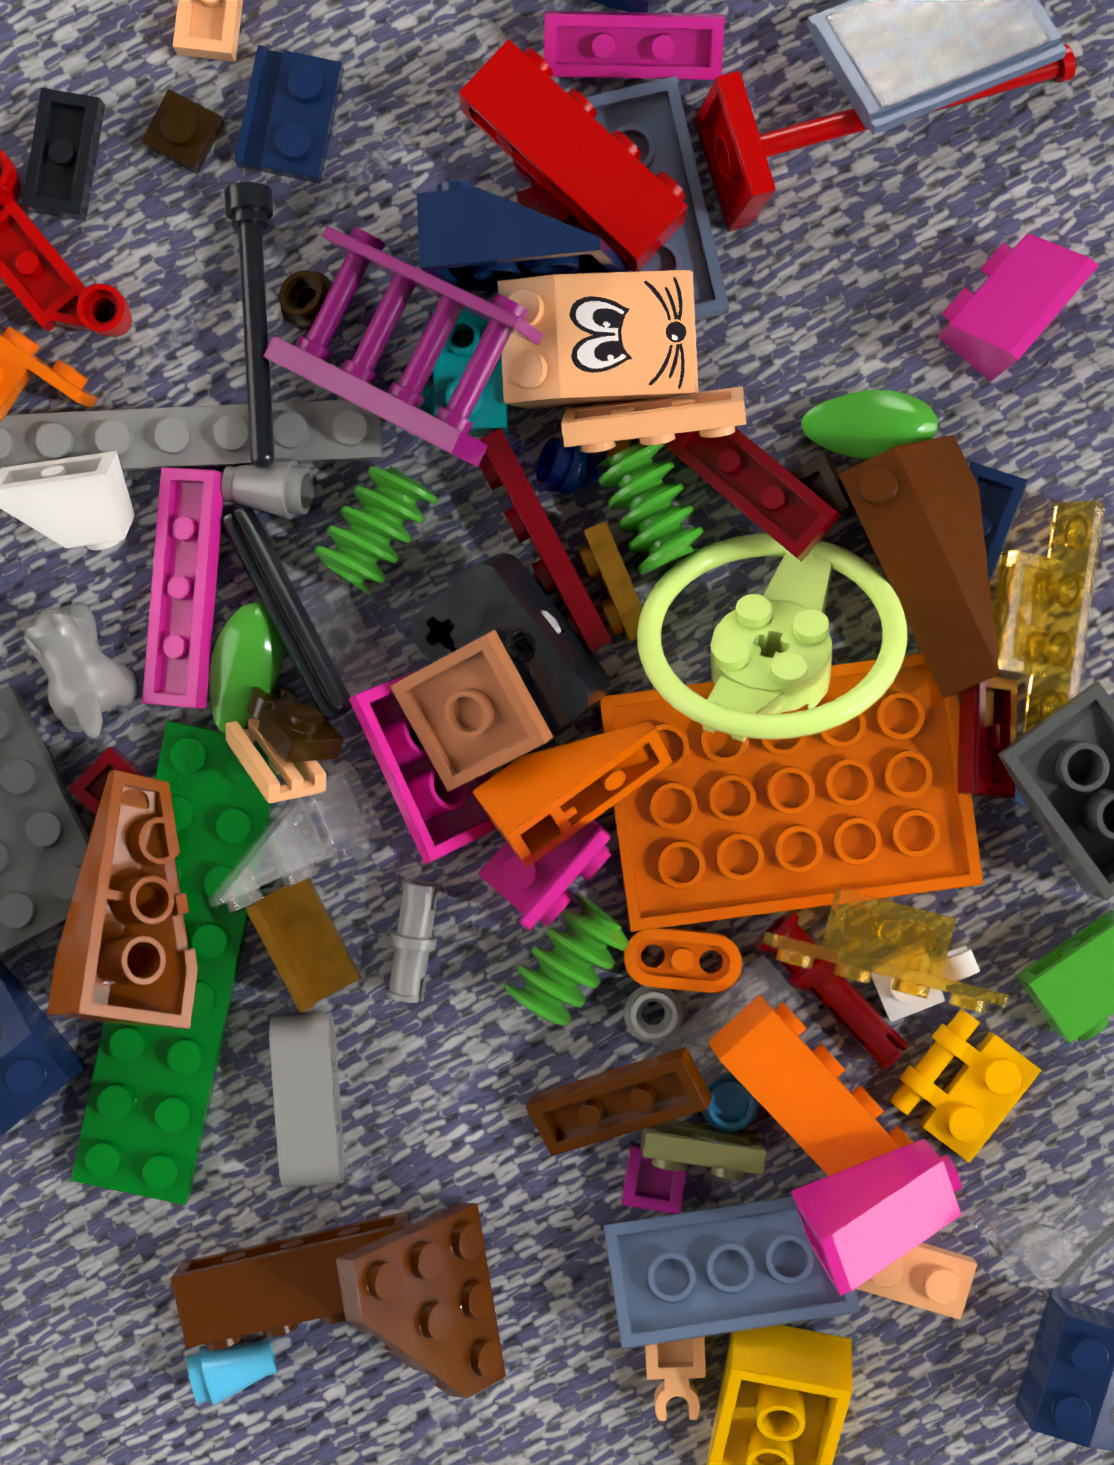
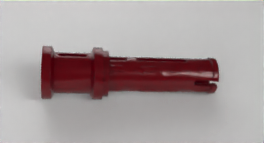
(838, 997)

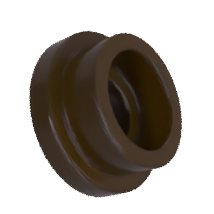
(297, 292)

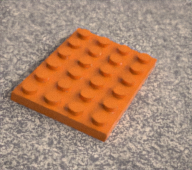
(796, 817)

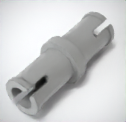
(413, 940)

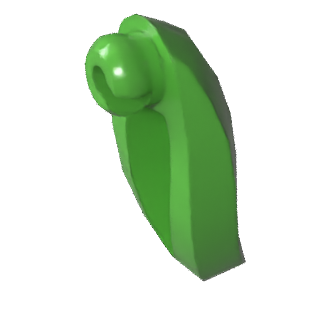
(869, 422)
(243, 658)

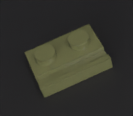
(682, 1143)

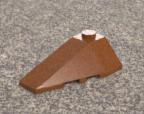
(125, 928)

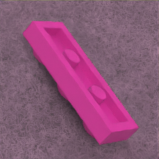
(634, 44)

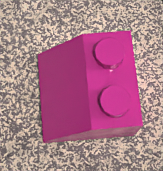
(1014, 303)

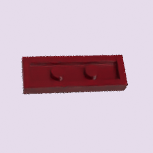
(758, 488)

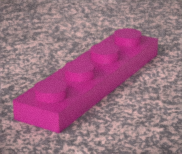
(183, 588)

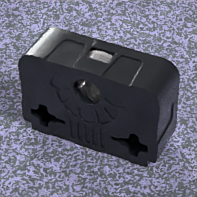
(507, 599)

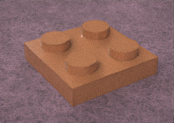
(471, 711)

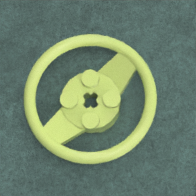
(774, 645)

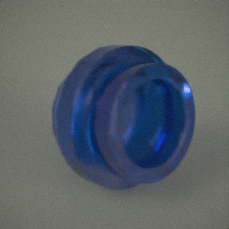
(565, 468)

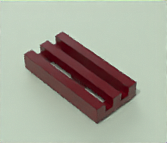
(985, 730)

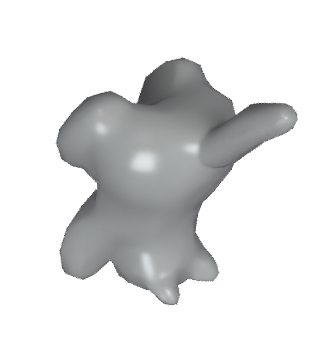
(79, 674)

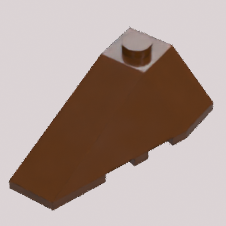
(931, 543)

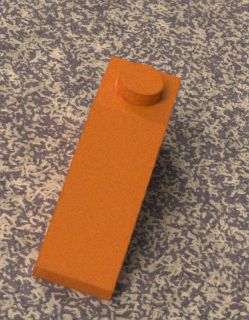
(563, 788)

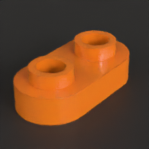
(681, 959)

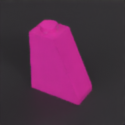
(877, 1211)

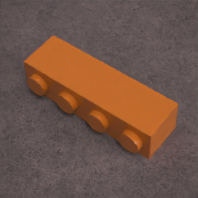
(803, 1088)

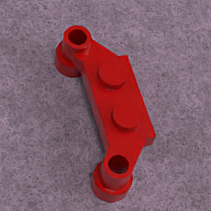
(44, 278)

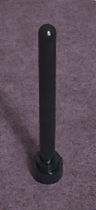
(249, 208)

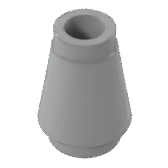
(279, 489)

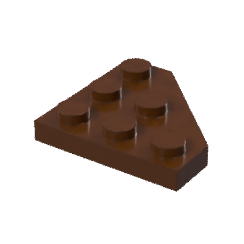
(429, 1299)

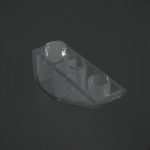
(299, 836)

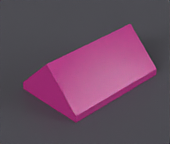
(435, 817)

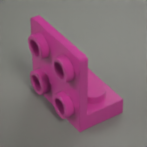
(541, 888)

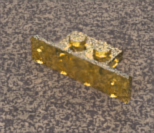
(1046, 609)
(889, 940)

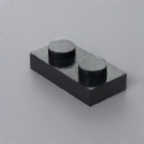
(63, 154)

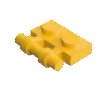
(978, 1094)

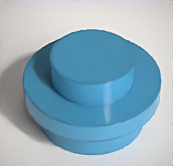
(731, 1104)

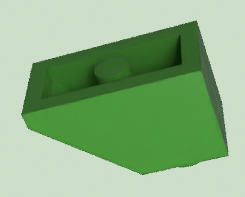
(1076, 982)

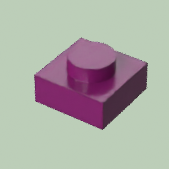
(650, 1186)

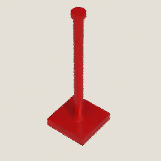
(739, 153)

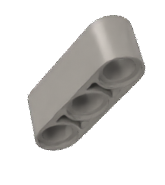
(307, 1100)

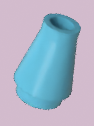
(226, 1371)

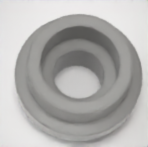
(653, 1031)

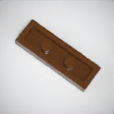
(619, 1101)

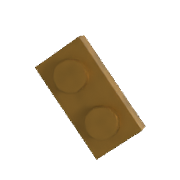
(603, 560)

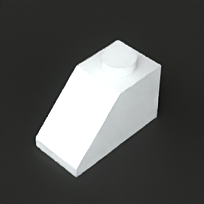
(71, 499)

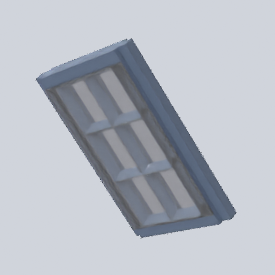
(929, 53)

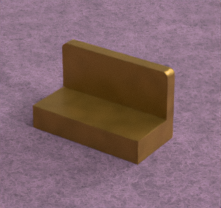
(303, 943)

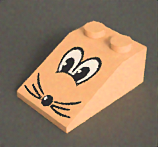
(602, 338)

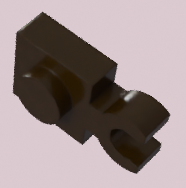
(294, 729)

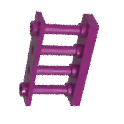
(403, 400)

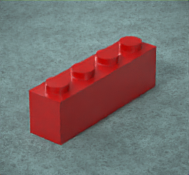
(573, 154)

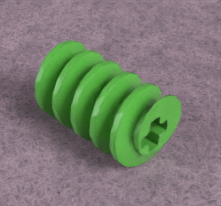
(649, 506)
(374, 526)
(569, 962)

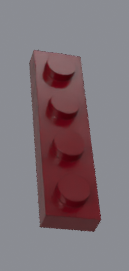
(530, 521)

